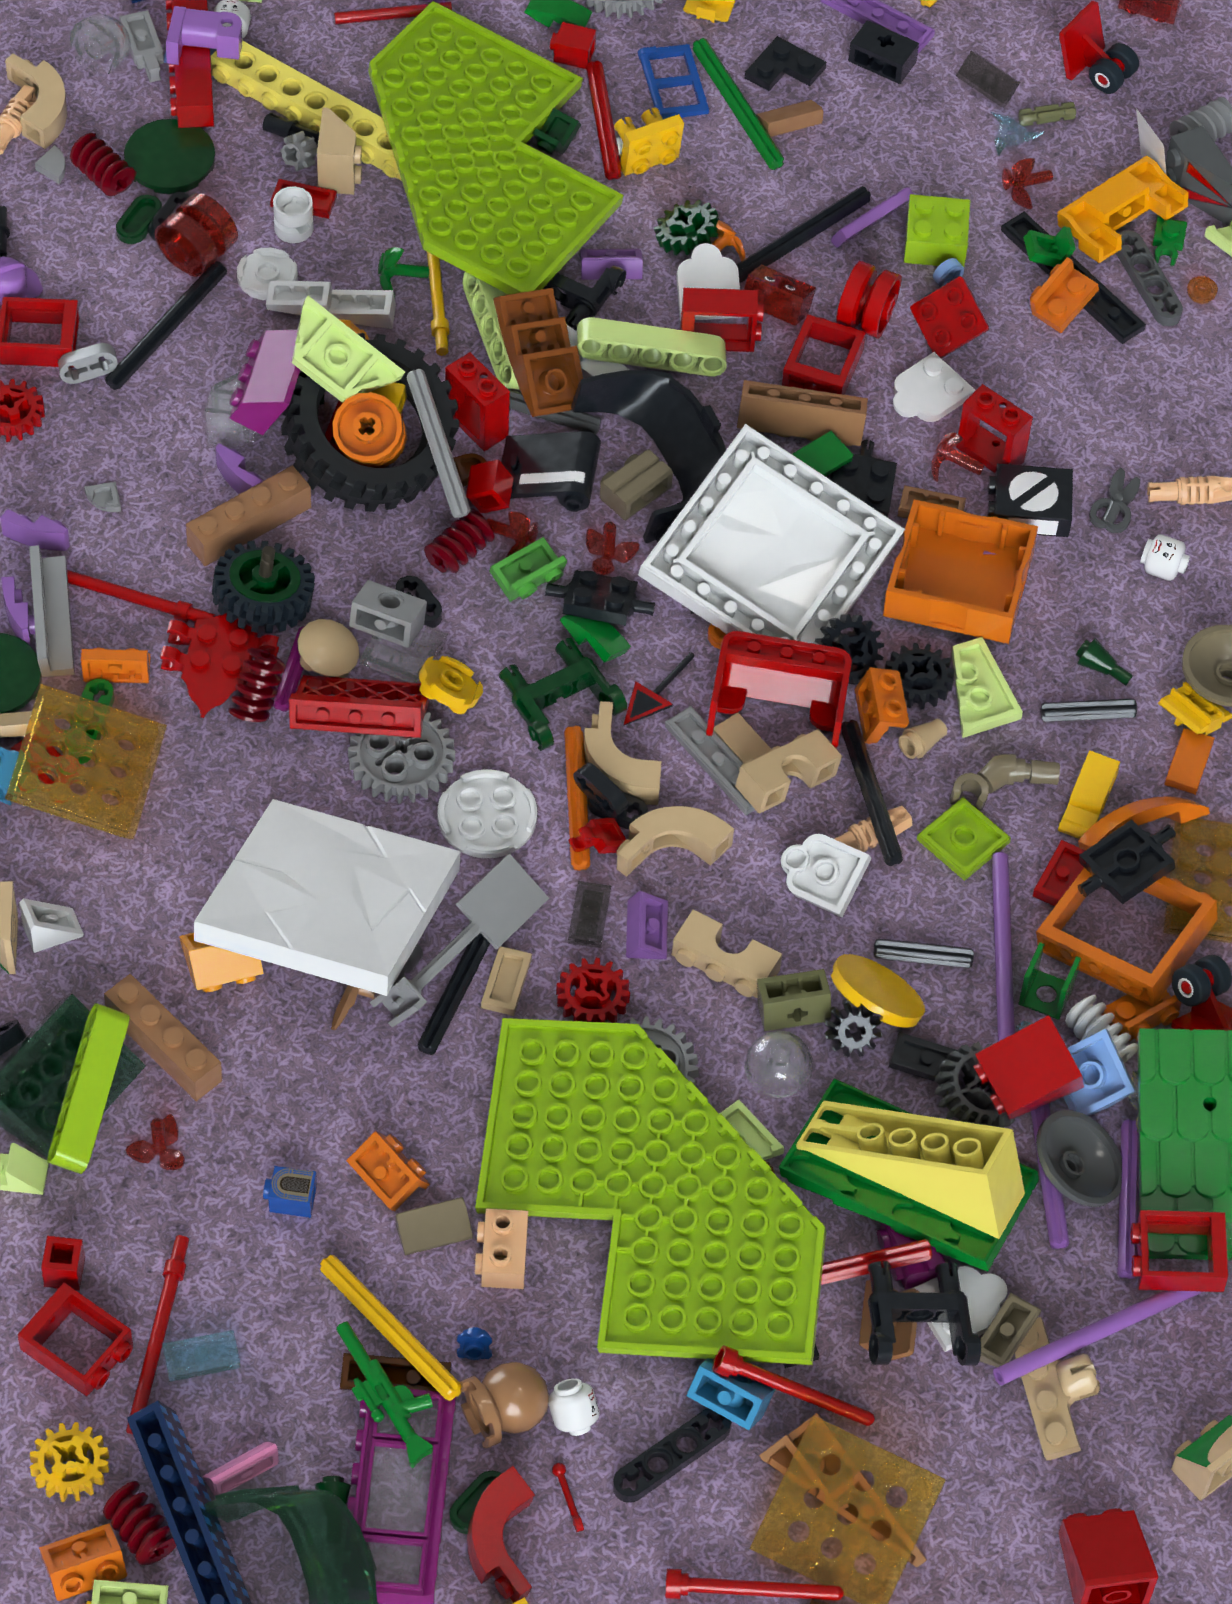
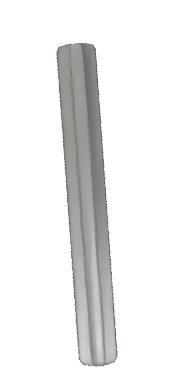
(438, 443)

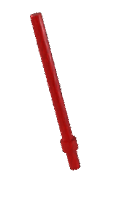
(182, 610)
(173, 1273)

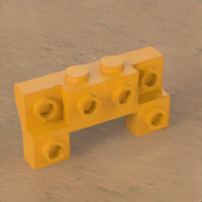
(1118, 202)

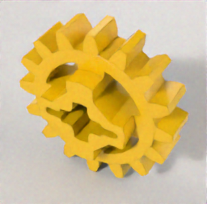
(72, 1476)

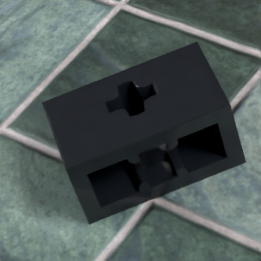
(883, 52)

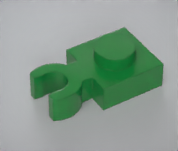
(1169, 238)

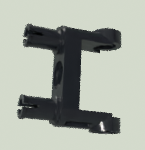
(582, 299)
(943, 1307)

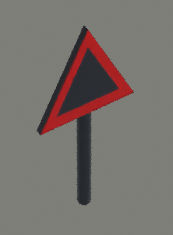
(648, 702)

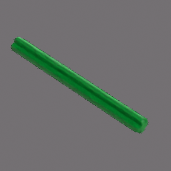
(738, 104)

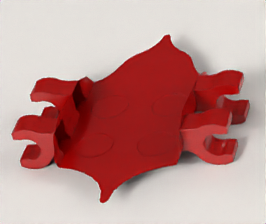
(212, 657)

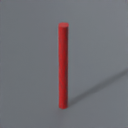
(382, 13)

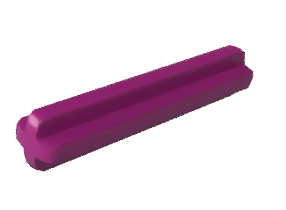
(289, 678)

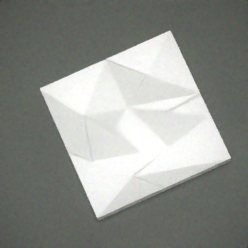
(770, 545)
(328, 897)

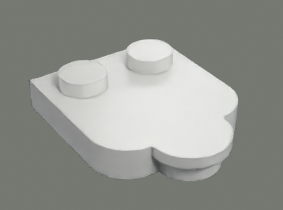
(707, 270)
(929, 390)
(824, 872)
(984, 1297)

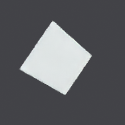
(1150, 143)

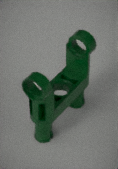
(577, 676)

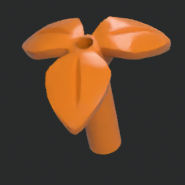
(727, 238)

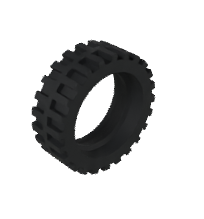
(351, 480)

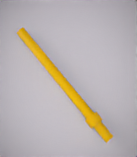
(439, 324)

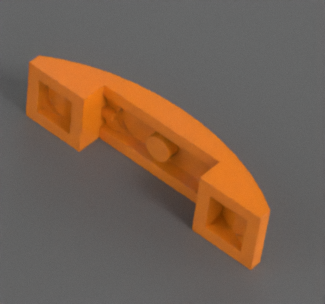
(1142, 812)

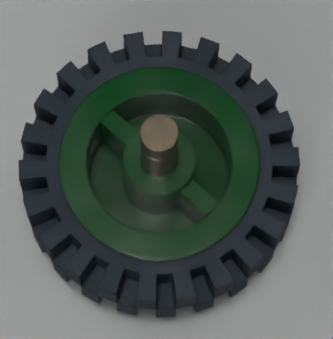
(263, 586)

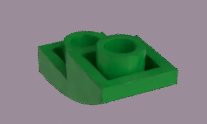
(559, 11)
(601, 636)

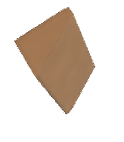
(791, 117)

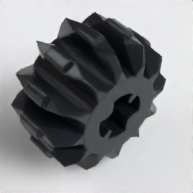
(840, 1028)

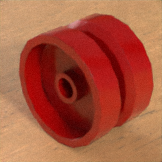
(869, 299)

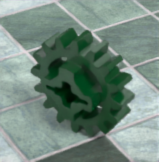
(686, 227)

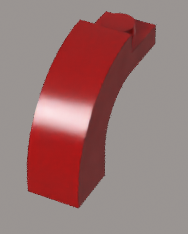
(486, 1550)

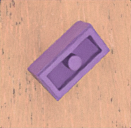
(597, 260)
(646, 927)

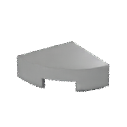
(52, 164)
(105, 496)

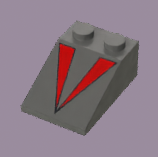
(1203, 171)

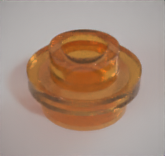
(1201, 295)

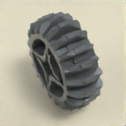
(967, 1104)

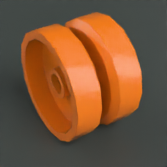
(363, 413)

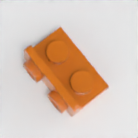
(1062, 296)
(116, 665)
(880, 703)
(1137, 1014)
(387, 1170)
(81, 1559)

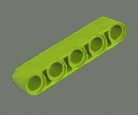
(88, 1088)

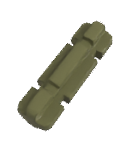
(1047, 113)

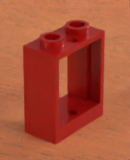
(724, 303)
(38, 311)
(804, 376)
(480, 401)
(984, 445)
(1181, 1222)
(49, 1319)

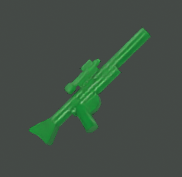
(379, 1391)

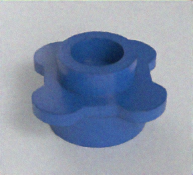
(474, 1344)

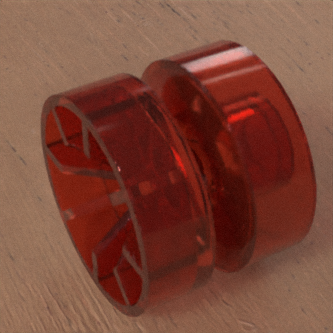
(196, 234)

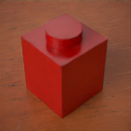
(573, 45)
(489, 486)
(63, 1262)

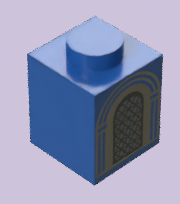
(291, 1191)

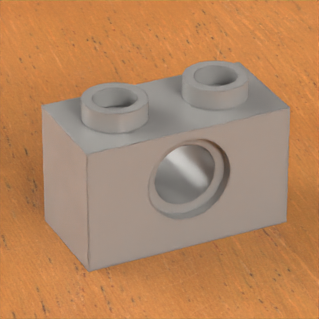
(388, 613)

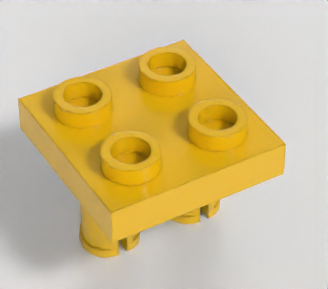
(649, 145)

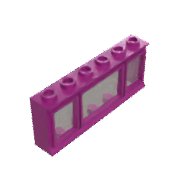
(400, 1504)

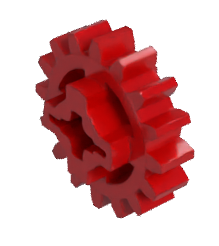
(19, 410)
(593, 991)

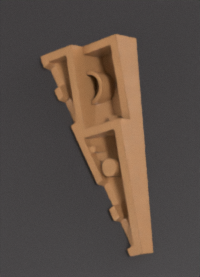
(780, 1456)

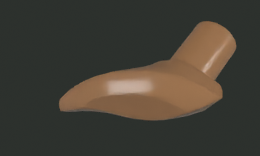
(346, 1002)

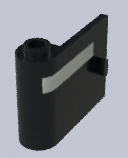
(553, 466)

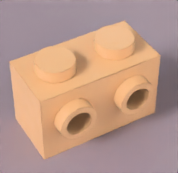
(503, 1248)

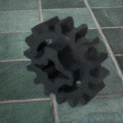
(861, 640)
(919, 674)

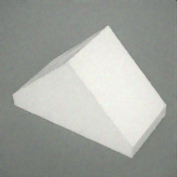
(48, 924)

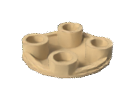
(328, 648)

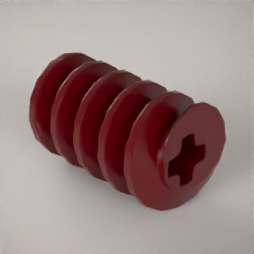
(102, 165)
(459, 542)
(259, 687)
(137, 1525)

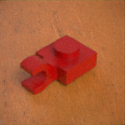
(600, 833)

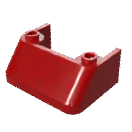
(781, 673)

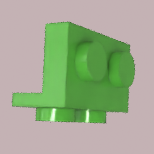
(527, 569)

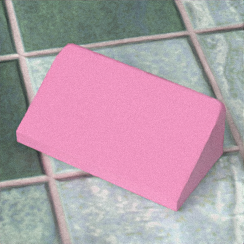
(242, 1468)

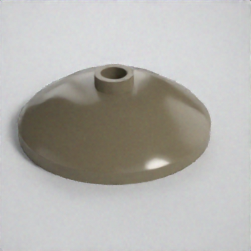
(1207, 660)

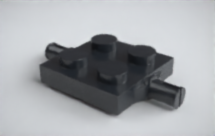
(868, 478)
(600, 597)
(1127, 861)

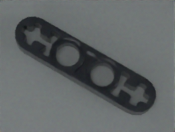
(669, 1451)

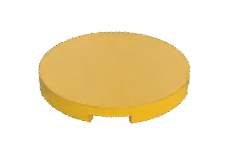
(877, 990)

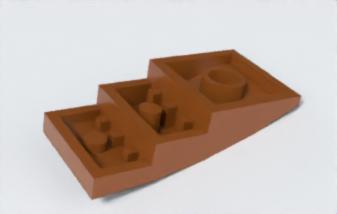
(539, 350)

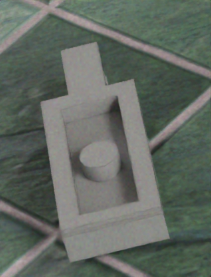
(145, 44)

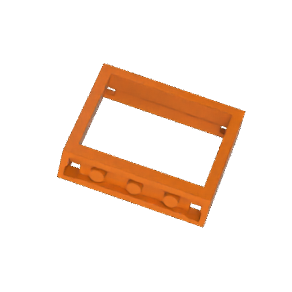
(1115, 971)

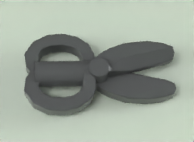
(1118, 502)

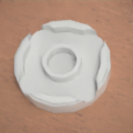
(259, 269)

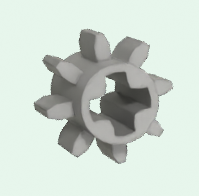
(299, 151)

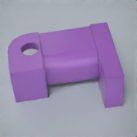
(203, 30)

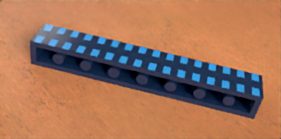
(183, 1501)

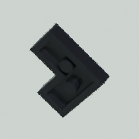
(781, 59)

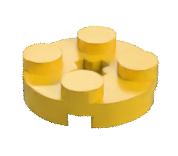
(449, 683)

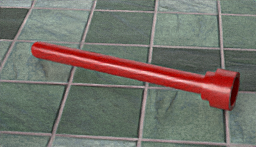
(730, 1363)
(680, 1583)

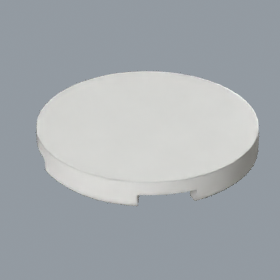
(487, 814)

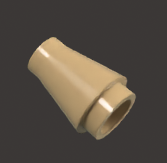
(921, 738)

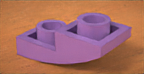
(232, 467)
(43, 532)
(17, 610)

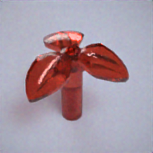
(1023, 177)
(946, 452)
(518, 530)
(605, 546)
(163, 1133)

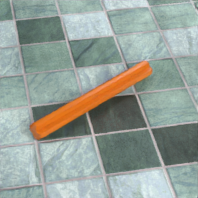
(576, 798)

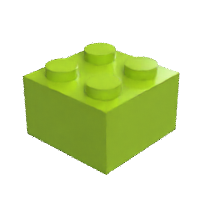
(936, 230)

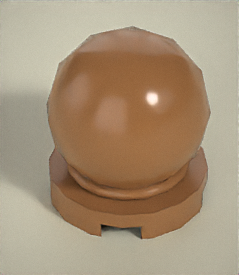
(507, 1400)

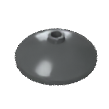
(1079, 1158)

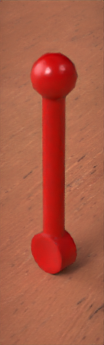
(559, 1470)

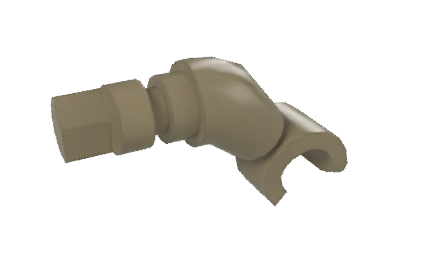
(1003, 771)

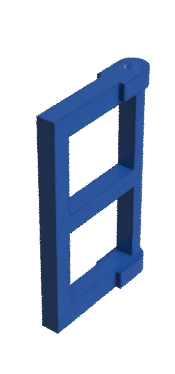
(652, 53)

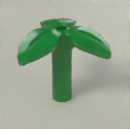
(389, 267)

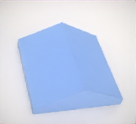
(1102, 1073)

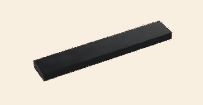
(1104, 304)

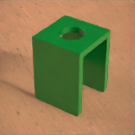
(1035, 979)

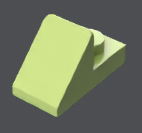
(22, 1171)

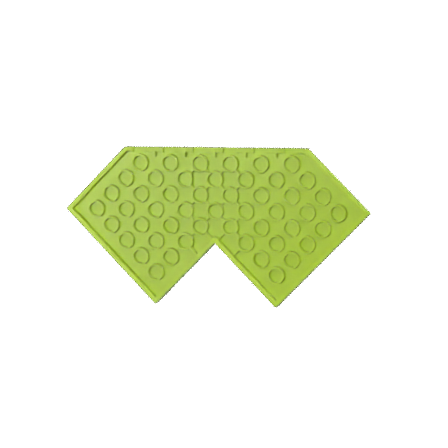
(459, 128)
(701, 1225)

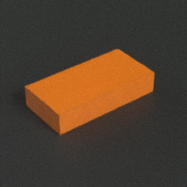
(1189, 761)

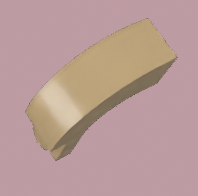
(48, 115)
(629, 774)
(674, 827)

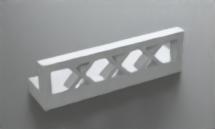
(52, 614)

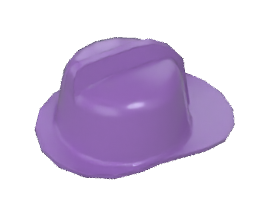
(17, 280)

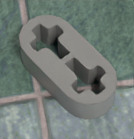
(87, 363)

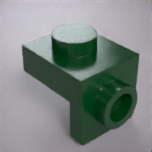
(556, 132)

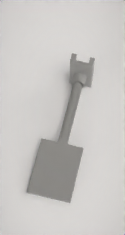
(494, 908)

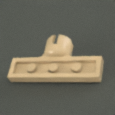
(1053, 1391)

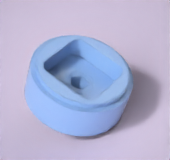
(947, 271)

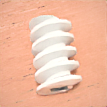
(1087, 1021)

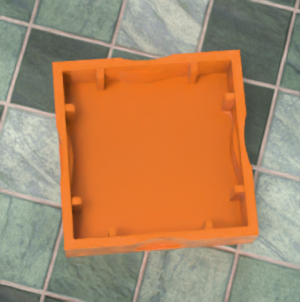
(947, 579)

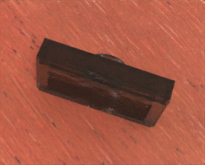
(988, 79)
(589, 914)

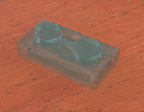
(201, 1355)

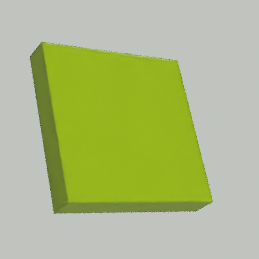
(963, 838)

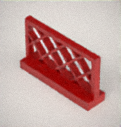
(352, 714)

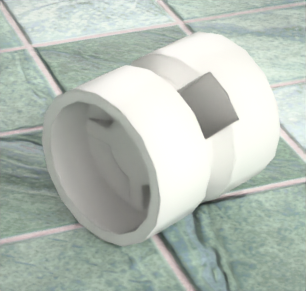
(293, 214)

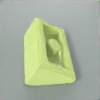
(128, 1593)

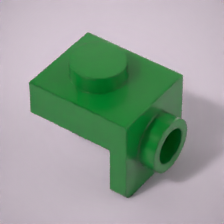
(1049, 249)

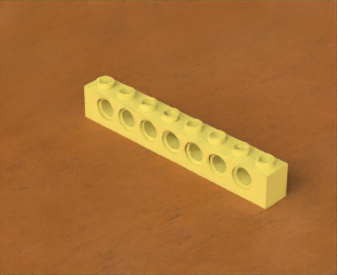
(302, 99)

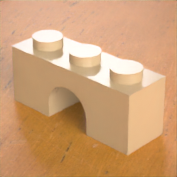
(766, 780)
(698, 947)

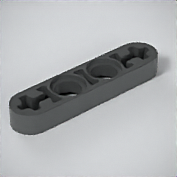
(1152, 277)

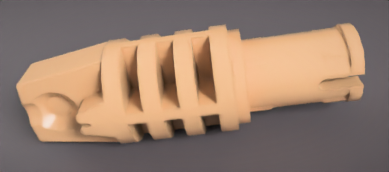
(10, 117)
(1192, 490)
(863, 835)

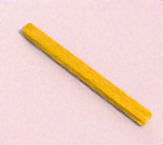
(391, 1328)

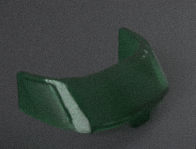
(324, 1534)

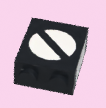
(1033, 497)

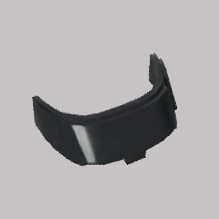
(671, 417)

